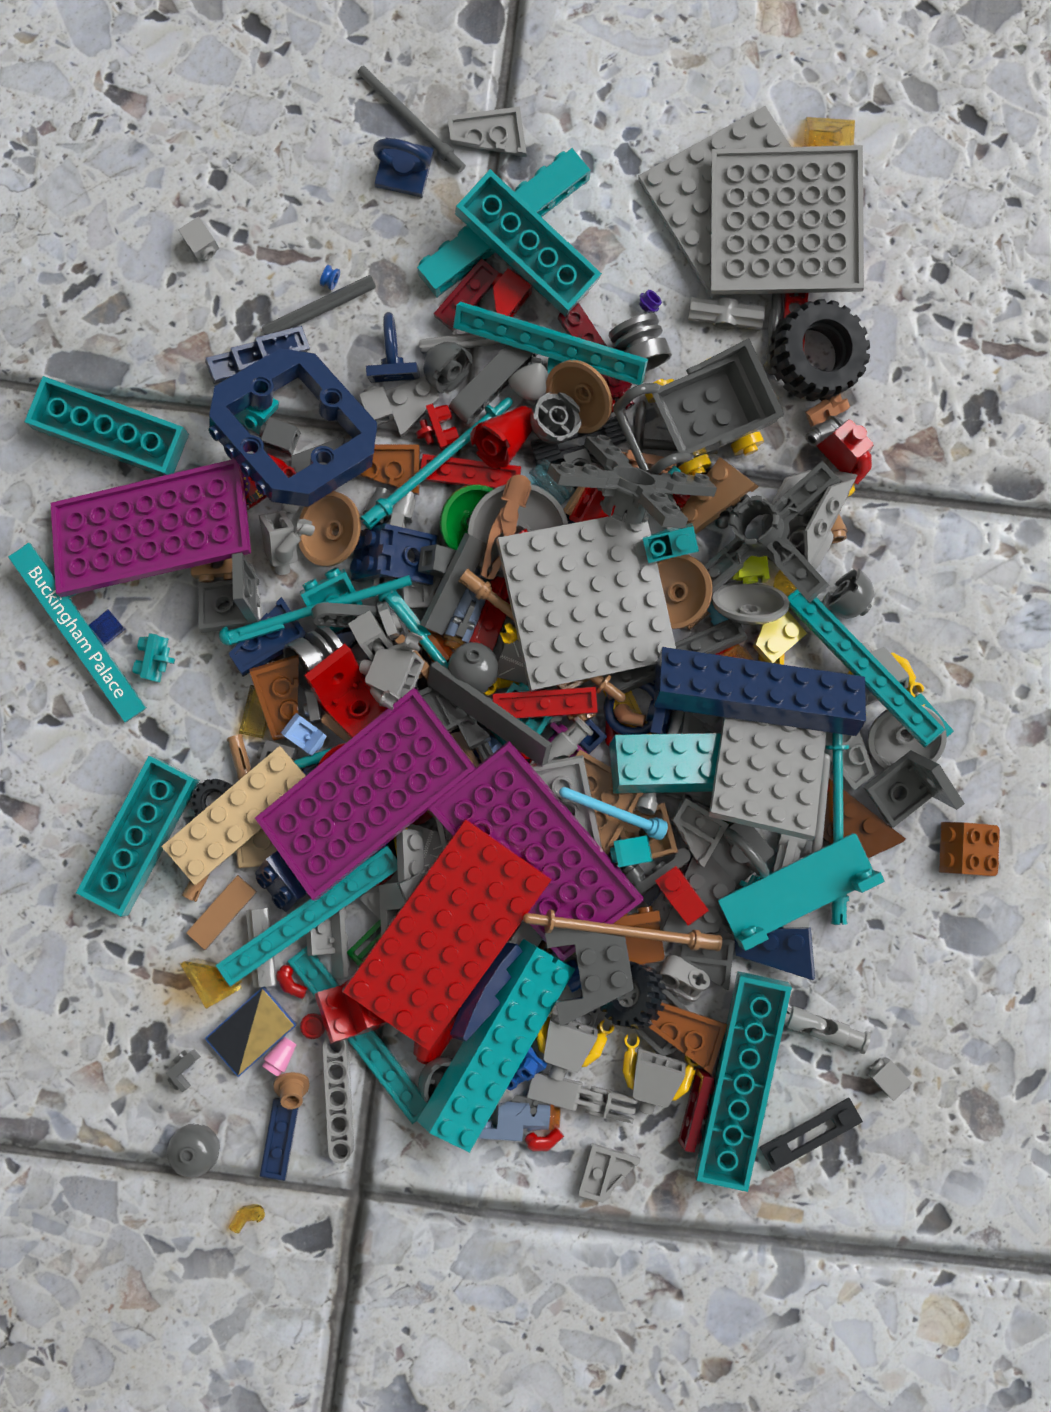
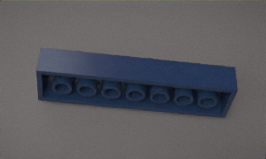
(760, 691)

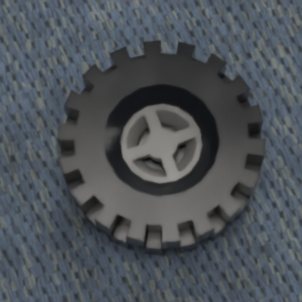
(638, 1012)

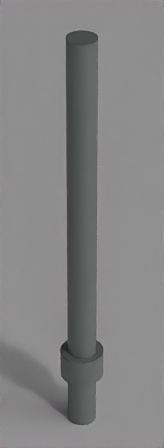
(444, 150)

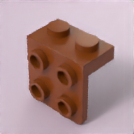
(969, 848)
(640, 949)

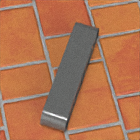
(489, 382)

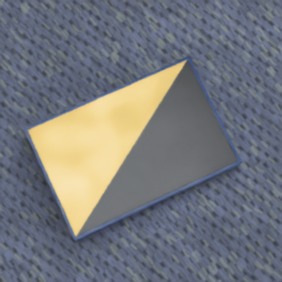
(251, 1031)

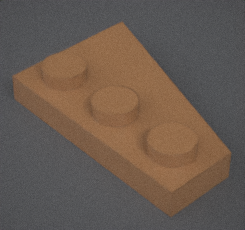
(730, 488)

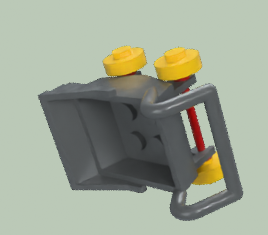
(708, 409)

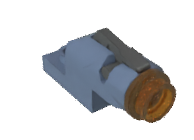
(464, 618)
(520, 1114)

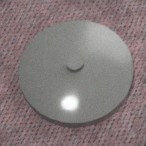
(540, 513)

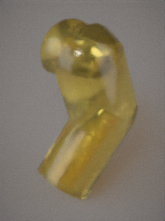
(245, 1214)

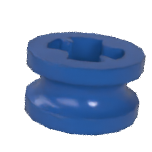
(330, 277)

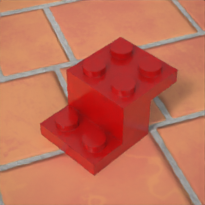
(345, 1016)

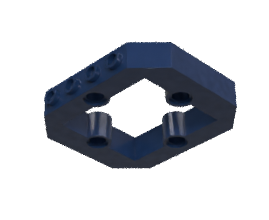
(266, 377)

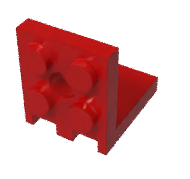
(342, 689)

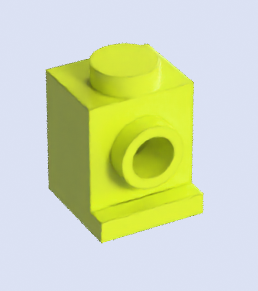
(752, 570)

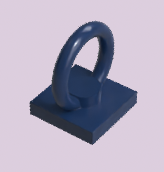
(402, 166)
(391, 367)
(657, 718)

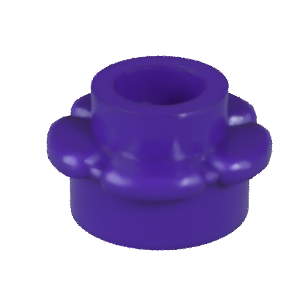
(650, 301)

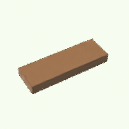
(221, 912)

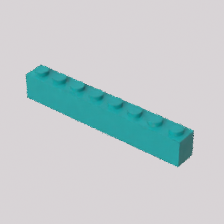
(541, 193)

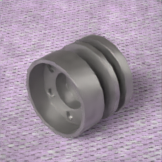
(640, 338)
(312, 651)

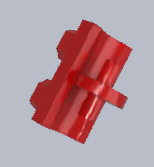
(437, 415)

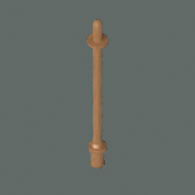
(484, 592)
(694, 939)

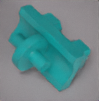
(155, 657)

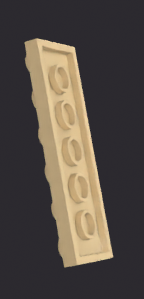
(231, 817)

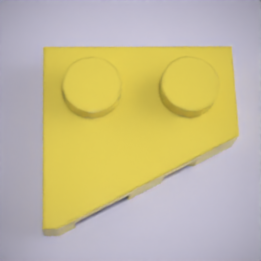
(778, 637)

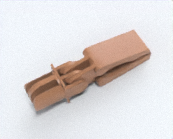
(515, 494)

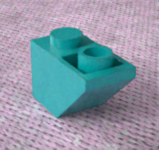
(670, 543)
(631, 851)

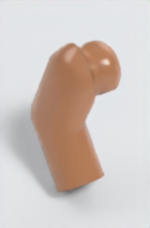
(627, 716)

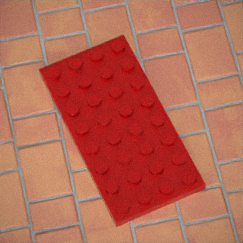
(446, 934)

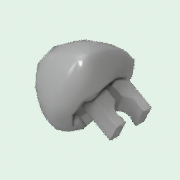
(530, 380)

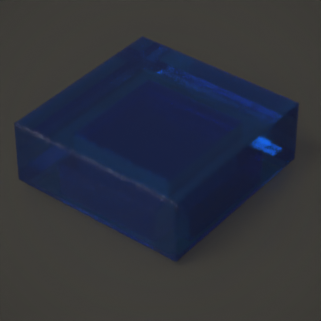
(107, 627)

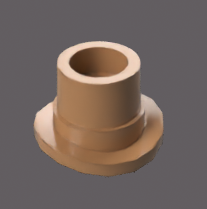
(291, 1089)

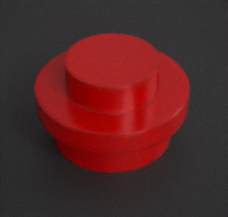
(312, 1026)

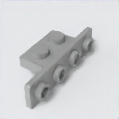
(331, 939)

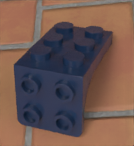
(280, 882)

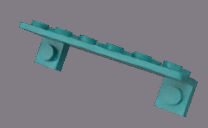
(798, 890)

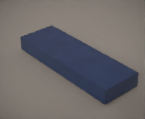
(279, 1141)

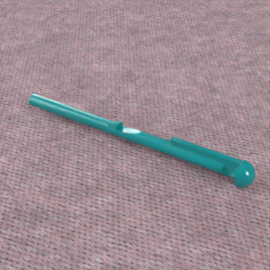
(274, 624)
(413, 624)

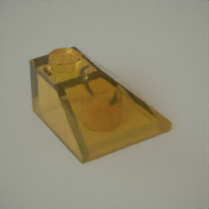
(828, 132)
(208, 981)

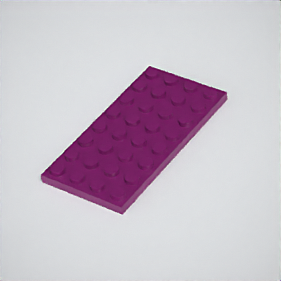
(149, 528)
(365, 794)
(527, 817)

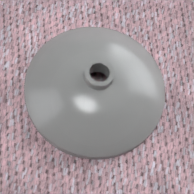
(750, 603)
(889, 744)

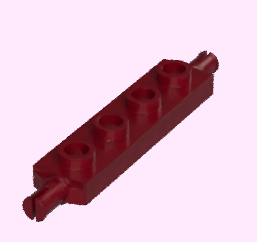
(580, 326)

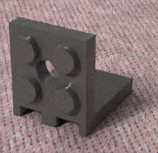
(240, 592)
(920, 782)

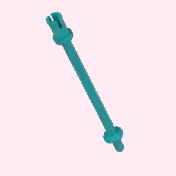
(385, 506)
(838, 906)

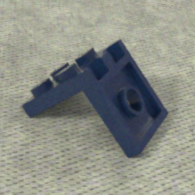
(384, 554)

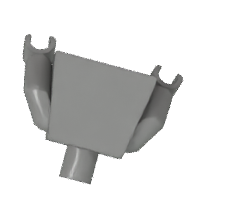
(281, 538)
(393, 671)

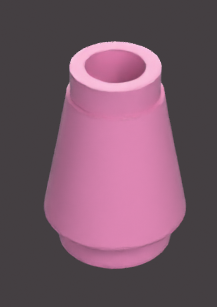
(279, 1057)

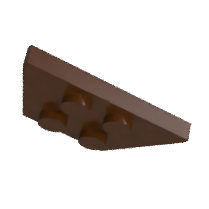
(871, 830)

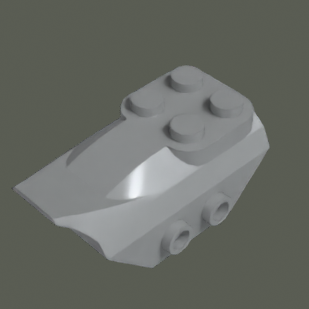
(812, 531)

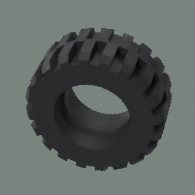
(842, 331)

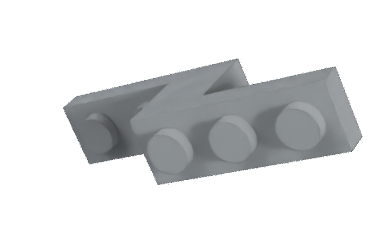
(410, 862)

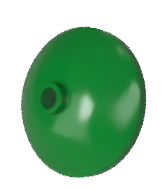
(457, 511)

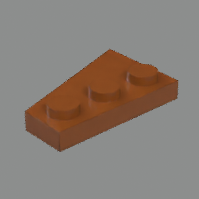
(394, 464)
(277, 692)
(691, 1034)

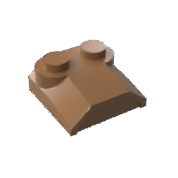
(658, 847)

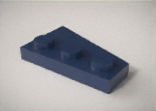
(265, 648)
(786, 950)

